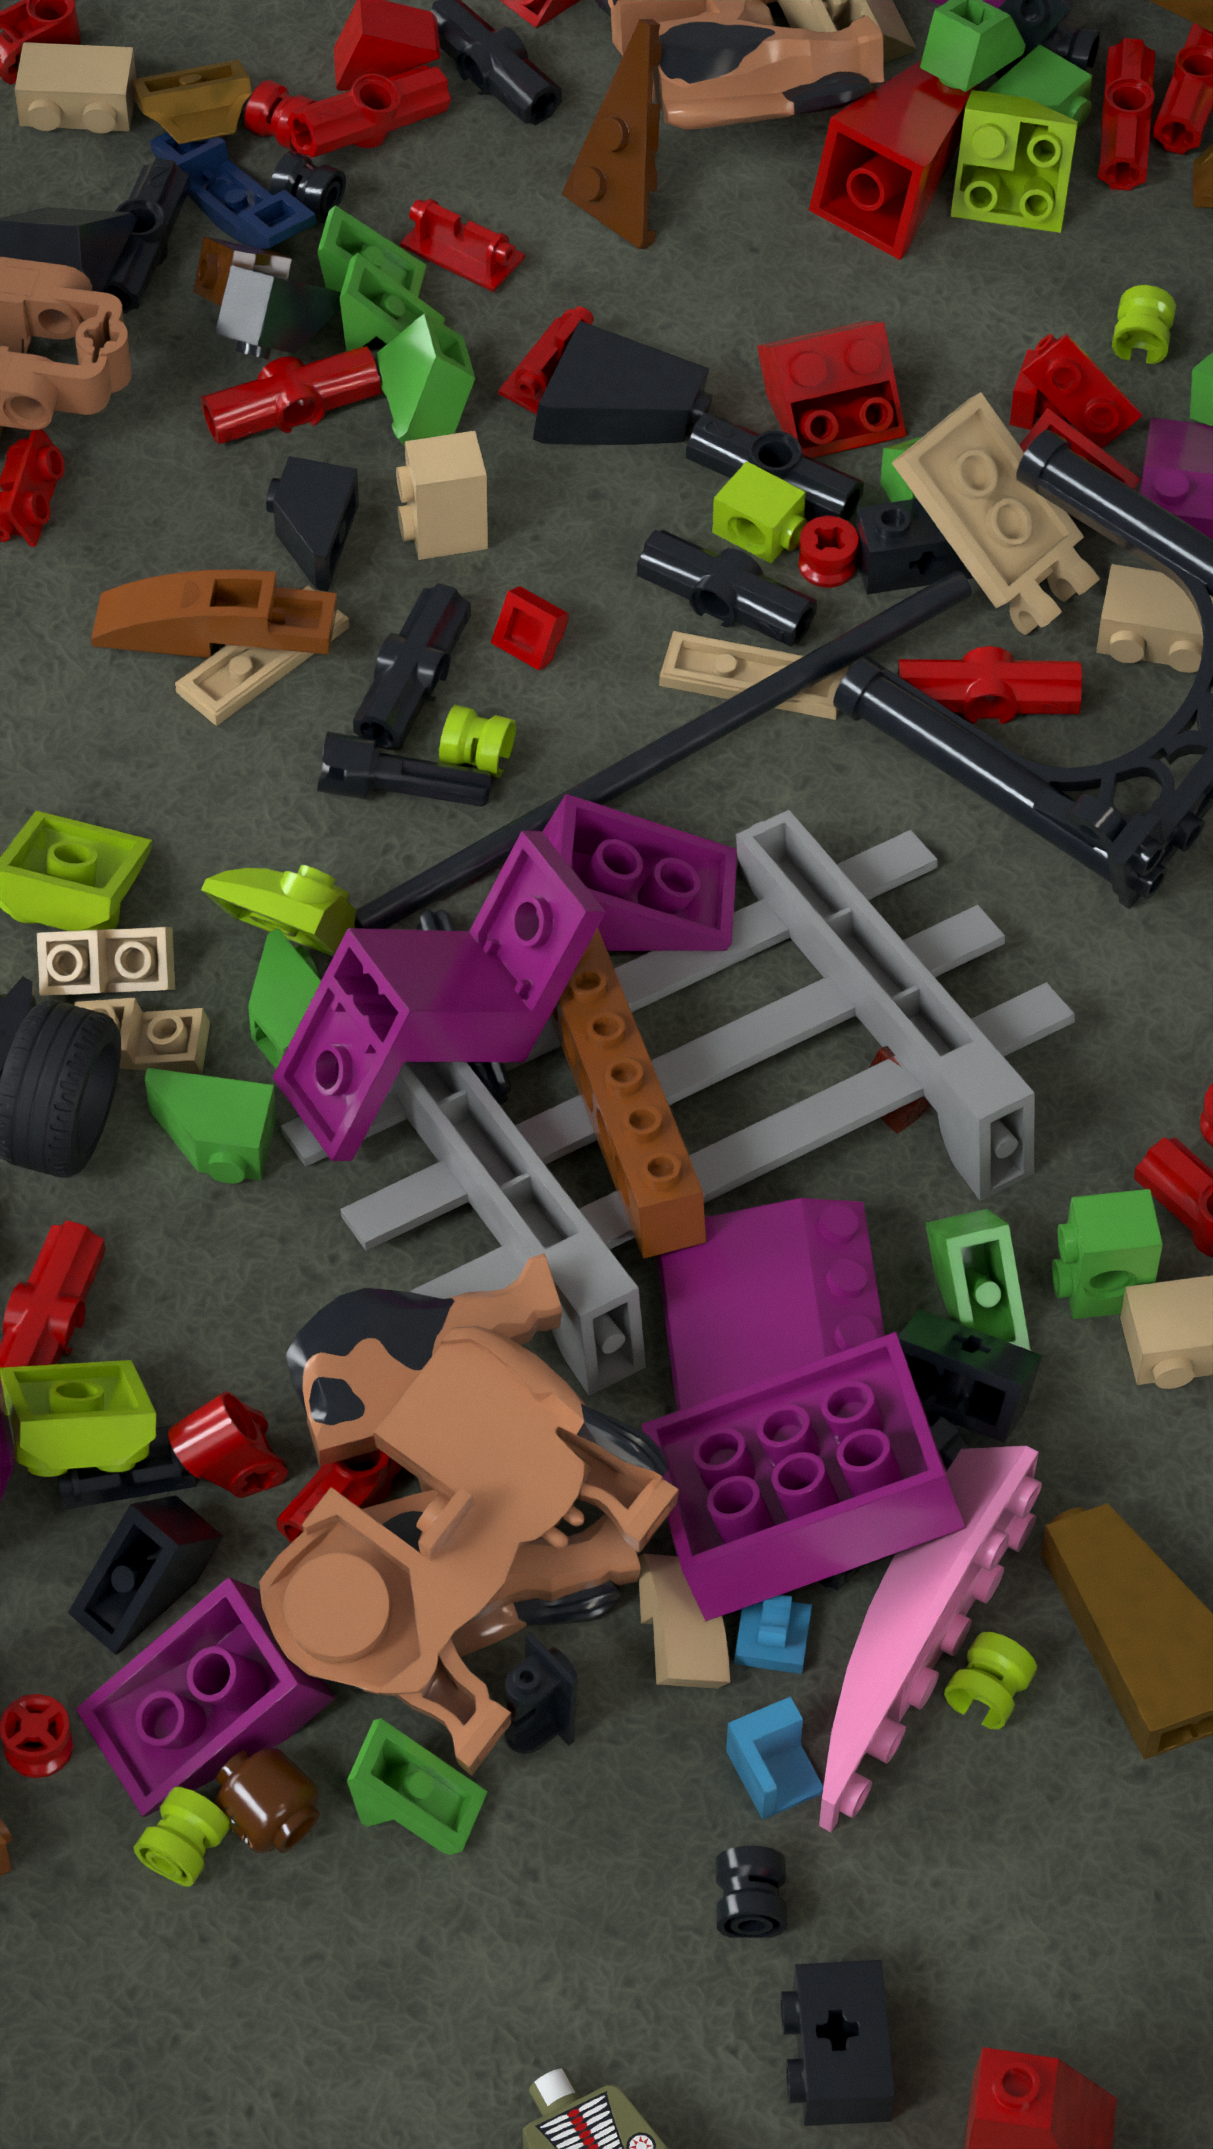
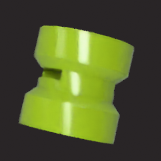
(1144, 323)
(476, 739)
(993, 1676)
(181, 1837)

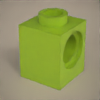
(759, 512)

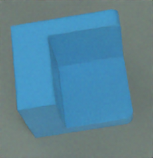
(771, 1758)

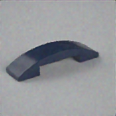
(231, 196)

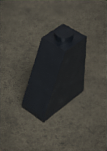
(619, 393)

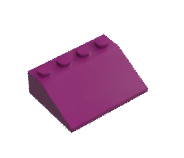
(767, 1295)
(803, 1477)

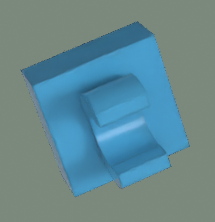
(774, 1634)

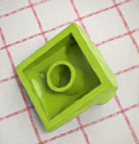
(69, 873)
(300, 904)
(78, 1416)

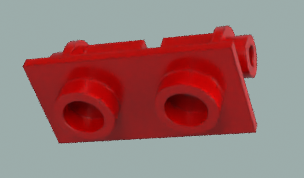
(460, 248)
(534, 372)
(1080, 390)
(28, 486)

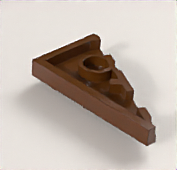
(619, 153)

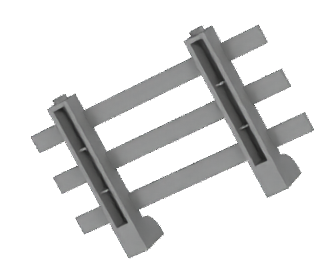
(867, 974)

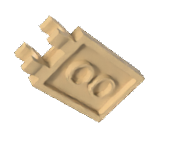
(991, 520)

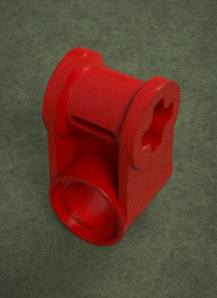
(35, 23)
(228, 1446)

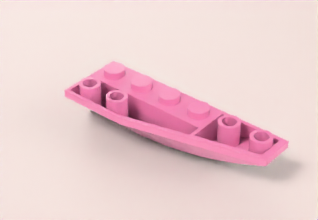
(923, 1614)

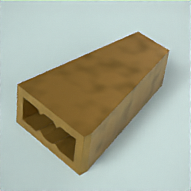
(1138, 1625)

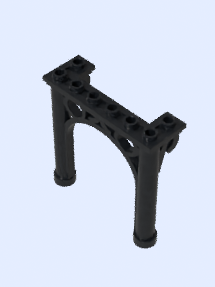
(1116, 846)

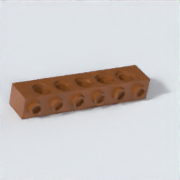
(628, 1108)

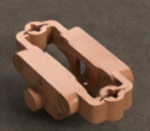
(57, 304)

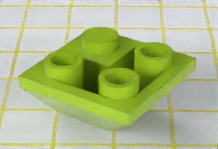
(1013, 162)

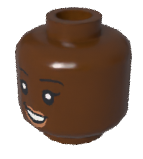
(267, 1800)

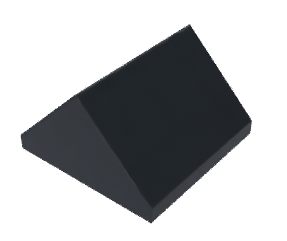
(68, 237)

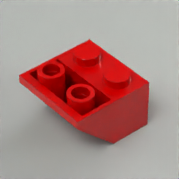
(834, 388)

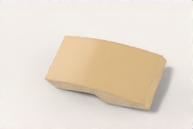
(105, 961)
(157, 1038)
(685, 1645)

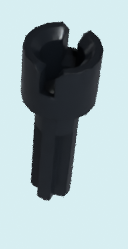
(357, 767)

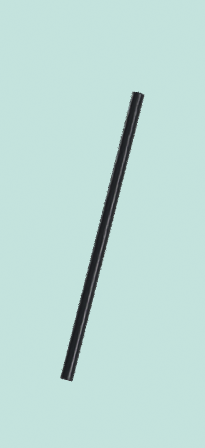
(670, 748)

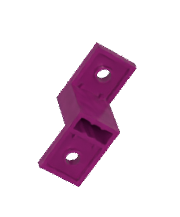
(437, 995)

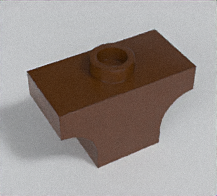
(216, 261)

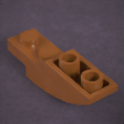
(198, 608)

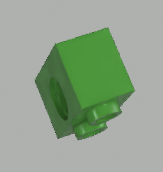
(1104, 1248)

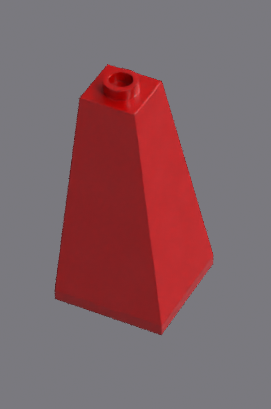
(889, 158)
(1036, 2105)

